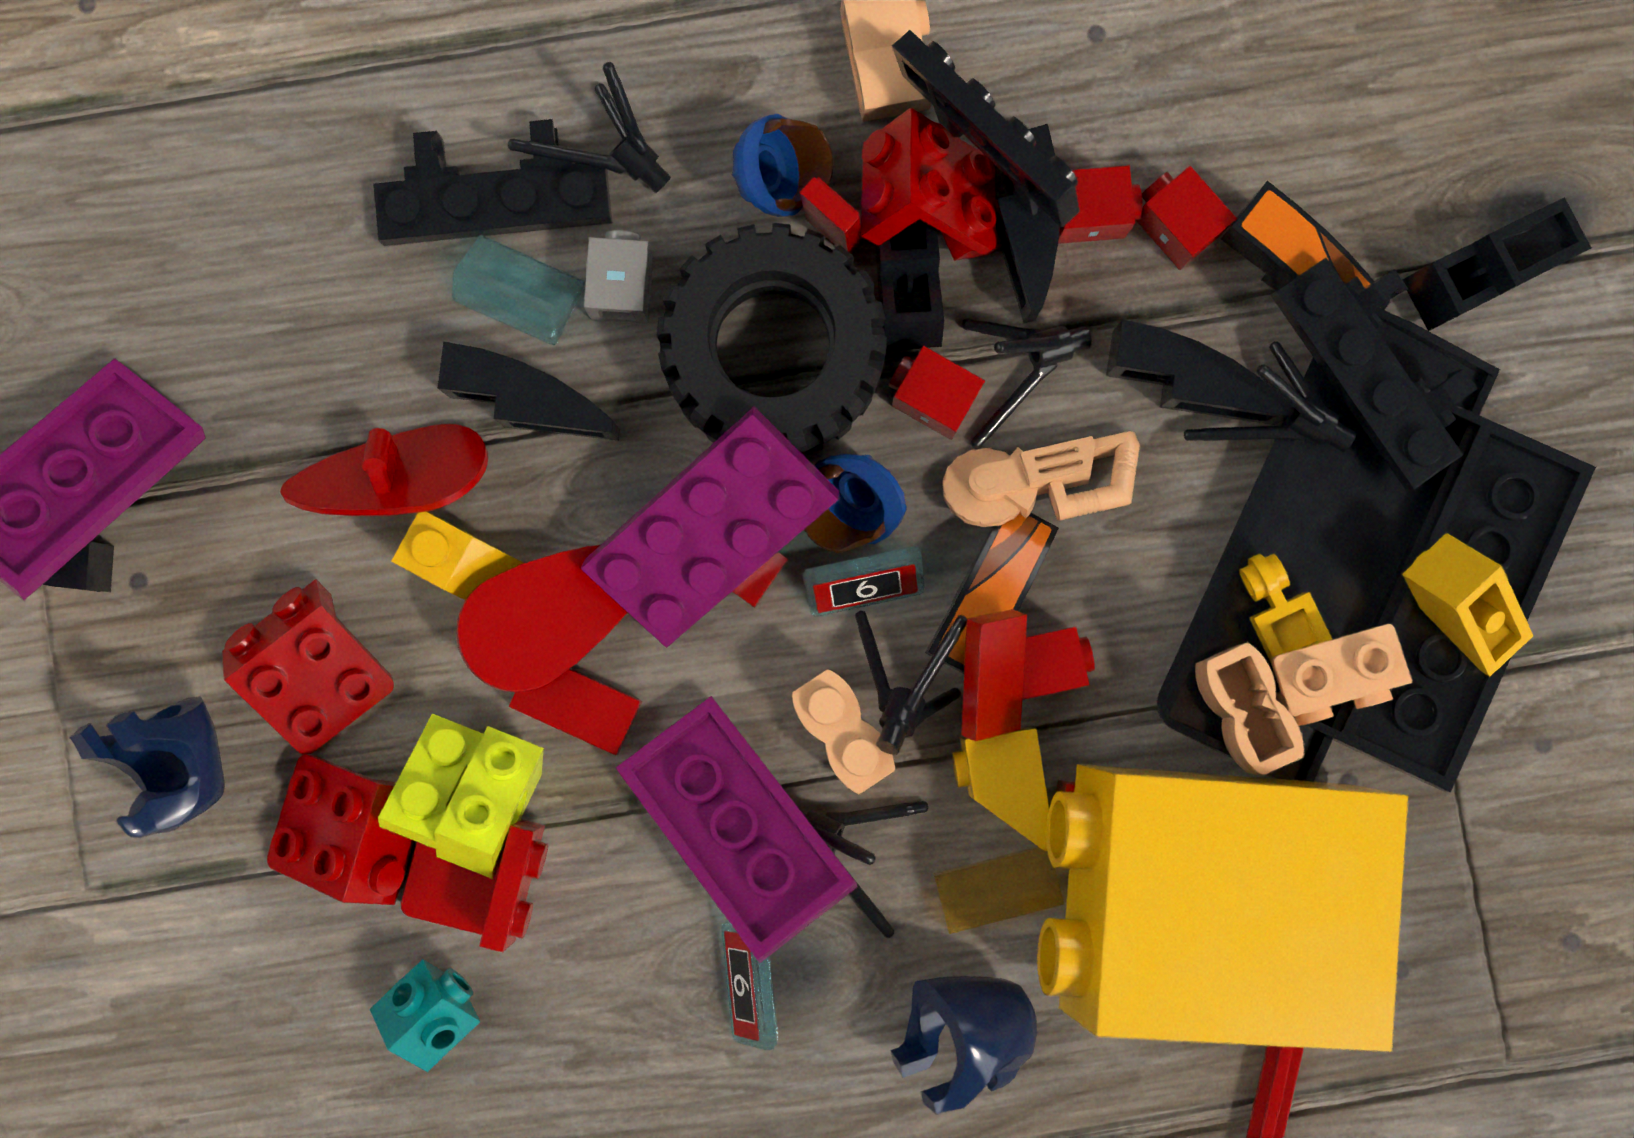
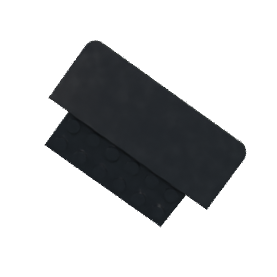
(1350, 536)

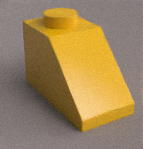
(449, 555)
(1469, 602)
(1007, 780)

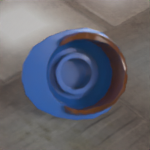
(777, 161)
(867, 504)

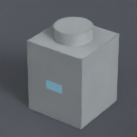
(618, 278)

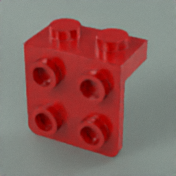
(926, 174)
(304, 669)
(333, 835)
(472, 902)

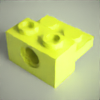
(463, 792)

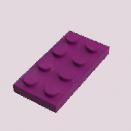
(84, 471)
(711, 527)
(736, 829)

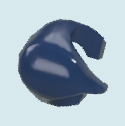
(168, 756)
(990, 1030)

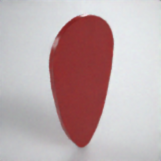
(392, 473)
(534, 621)

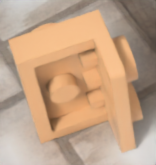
(1341, 670)

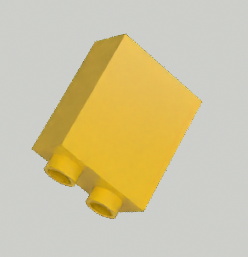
(1226, 908)

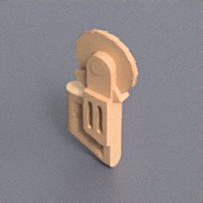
(994, 487)

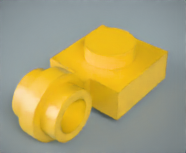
(1289, 622)

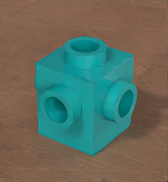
(425, 1014)

